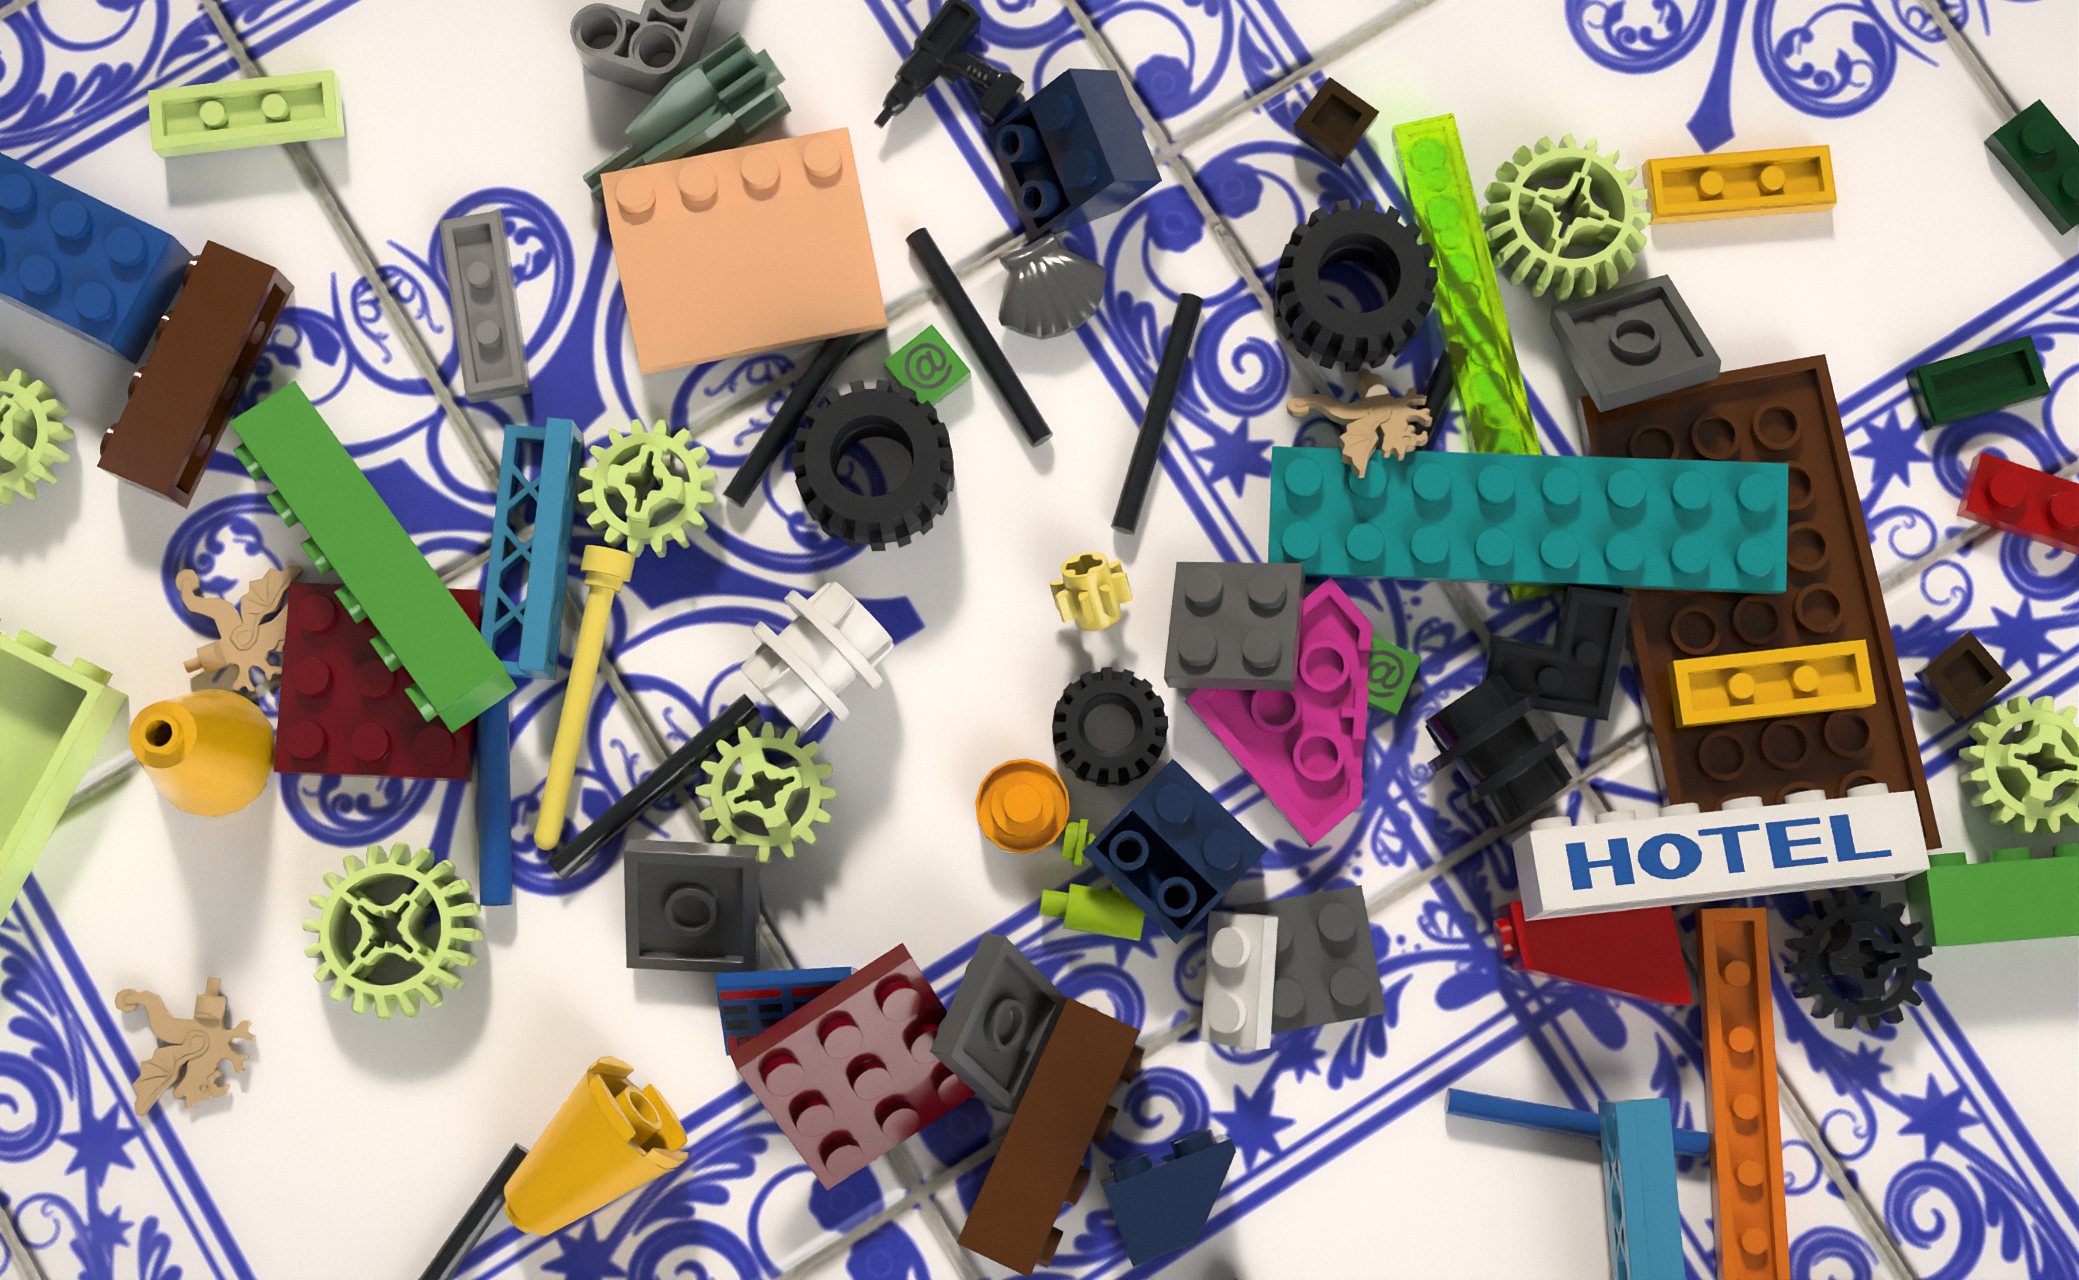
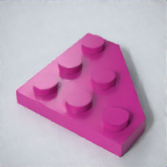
(1309, 741)

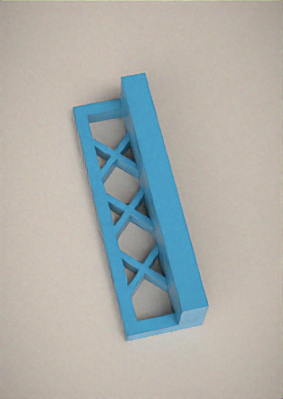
(546, 551)
(1641, 1189)

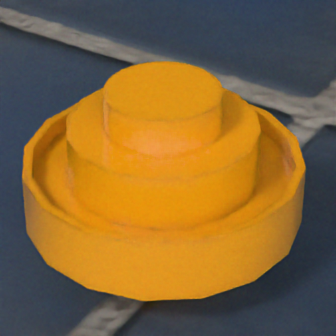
(1022, 806)

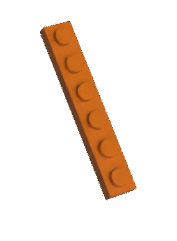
(1742, 1094)

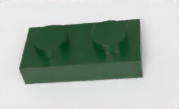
(2042, 162)

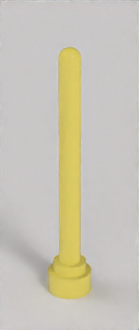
(605, 575)

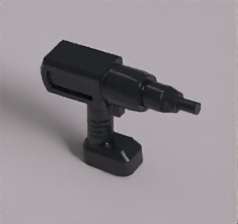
(942, 53)

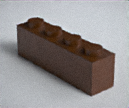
(195, 373)
(1049, 1137)

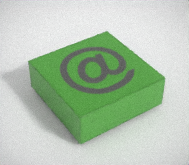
(928, 367)
(1389, 676)

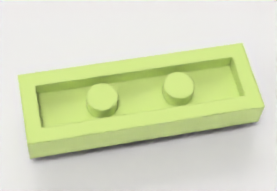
(245, 113)

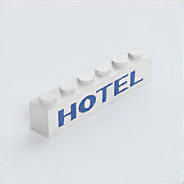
(1719, 853)

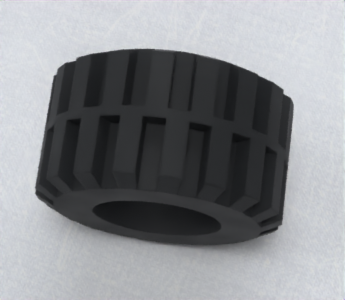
(1373, 241)
(866, 415)

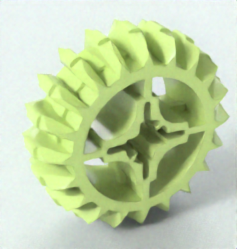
(1540, 211)
(373, 951)

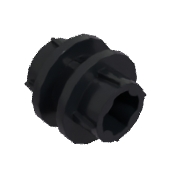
(1498, 751)

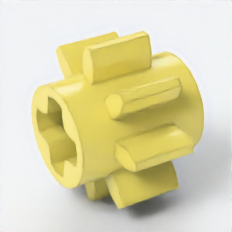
(1091, 591)

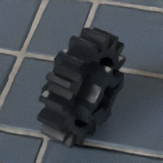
(1861, 985)

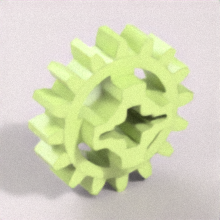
(30, 434)
(623, 481)
(757, 767)
(2011, 783)

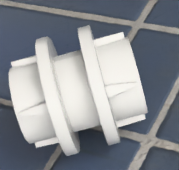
(817, 655)

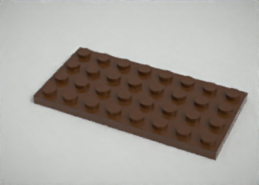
(1830, 597)

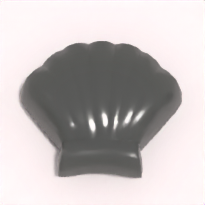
(1049, 289)

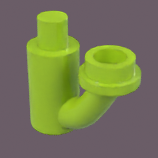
(1090, 907)

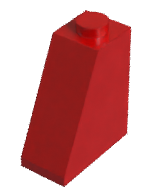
(1609, 952)

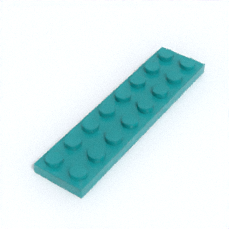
(1532, 520)

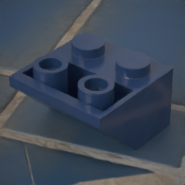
(1074, 152)
(1174, 851)
(1167, 1199)

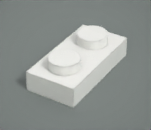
(1239, 979)

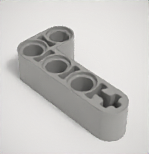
(640, 39)

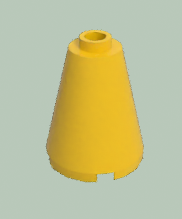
(205, 750)
(594, 1150)

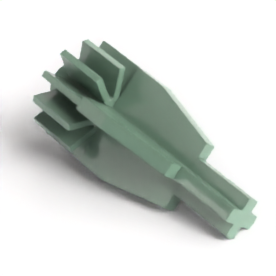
(703, 110)

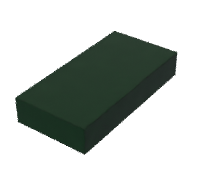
(1978, 383)

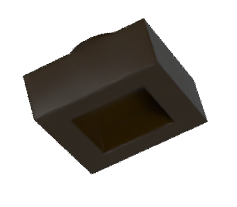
(1335, 122)
(1963, 677)

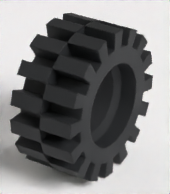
(1109, 688)

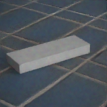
(485, 307)

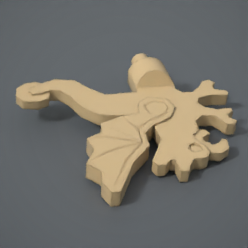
(1367, 417)
(243, 636)
(201, 1044)

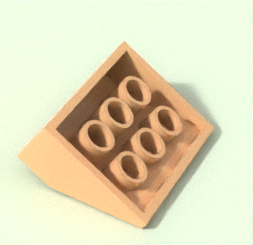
(743, 250)

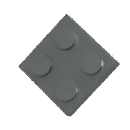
(1634, 343)
(1235, 626)
(692, 906)
(1322, 959)
(998, 1023)

